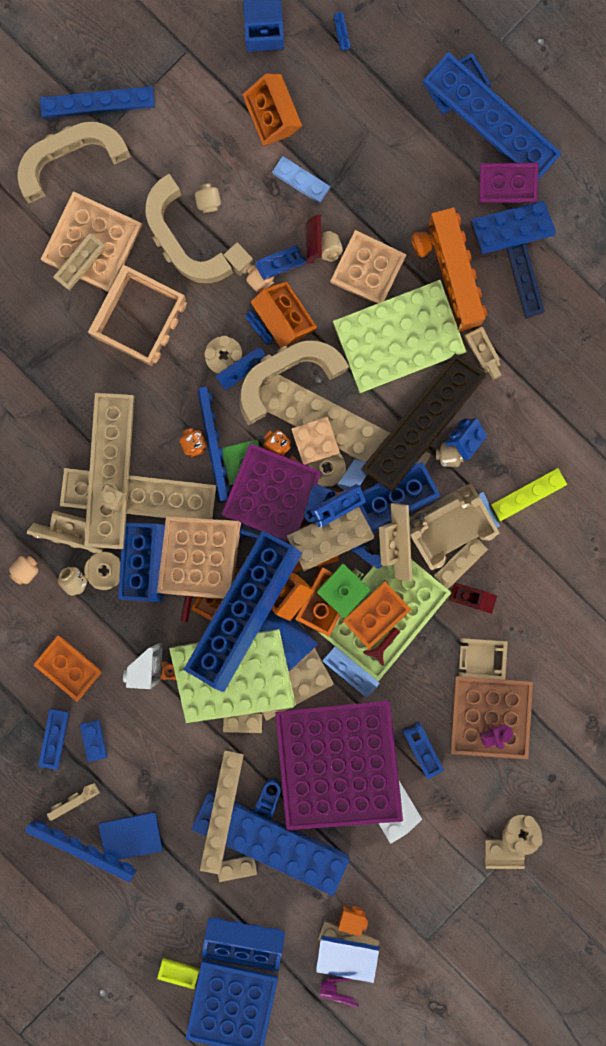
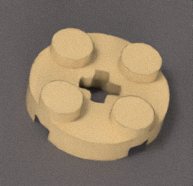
(218, 345)
(338, 470)
(96, 578)
(532, 839)

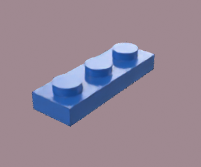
(54, 738)

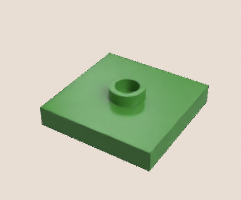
(233, 458)
(343, 590)

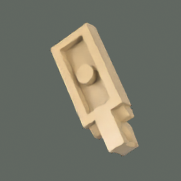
(484, 352)
(74, 801)

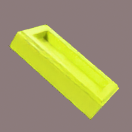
(178, 973)

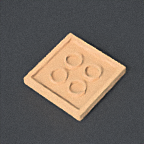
(368, 268)

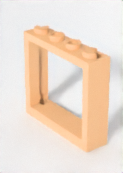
(111, 300)

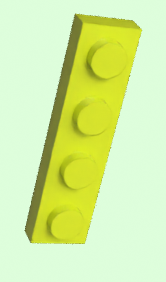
(528, 494)

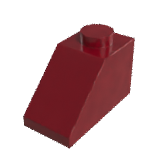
(473, 598)

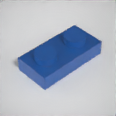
(93, 740)

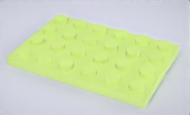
(399, 336)
(423, 597)
(257, 686)

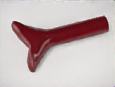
(186, 608)
(378, 651)

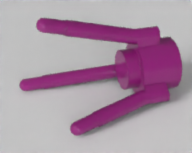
(329, 990)

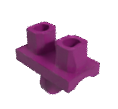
(496, 736)

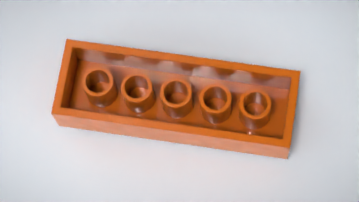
(456, 269)

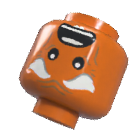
(193, 442)
(277, 442)

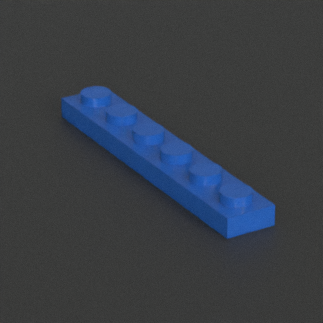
(97, 102)
(212, 436)
(75, 847)

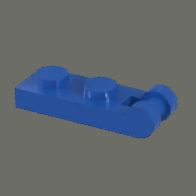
(280, 262)
(240, 369)
(338, 505)
(373, 560)
(423, 751)

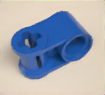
(317, 496)
(267, 800)

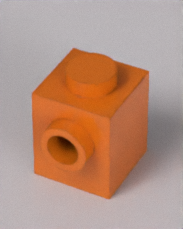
(352, 920)

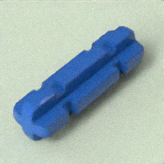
(341, 30)
(259, 327)

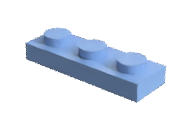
(301, 180)
(351, 672)

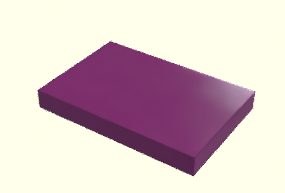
(508, 182)

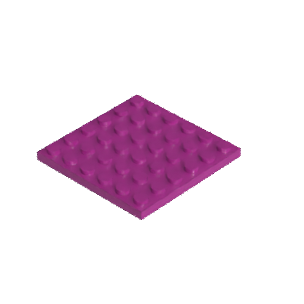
(339, 766)

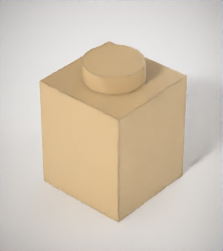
(239, 259)
(111, 498)

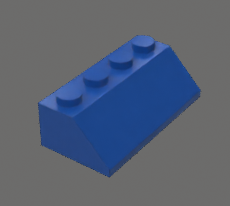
(414, 490)
(141, 562)
(295, 639)
(243, 944)

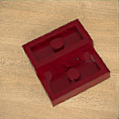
(313, 238)

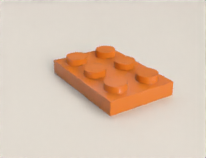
(376, 615)
(68, 668)

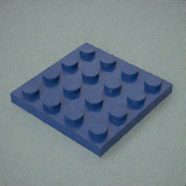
(231, 1006)

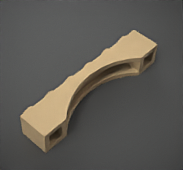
(221, 812)

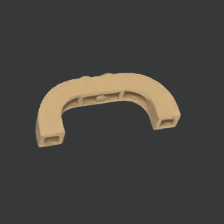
(62, 143)
(202, 272)
(313, 351)

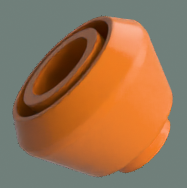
(422, 243)

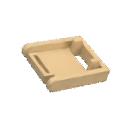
(478, 658)

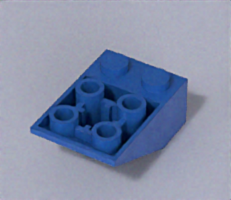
(263, 25)

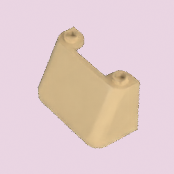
(450, 524)

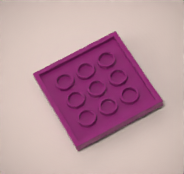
(271, 492)

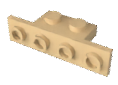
(63, 529)
(396, 542)

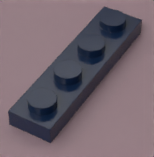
(525, 280)

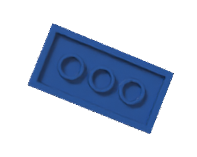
(513, 227)

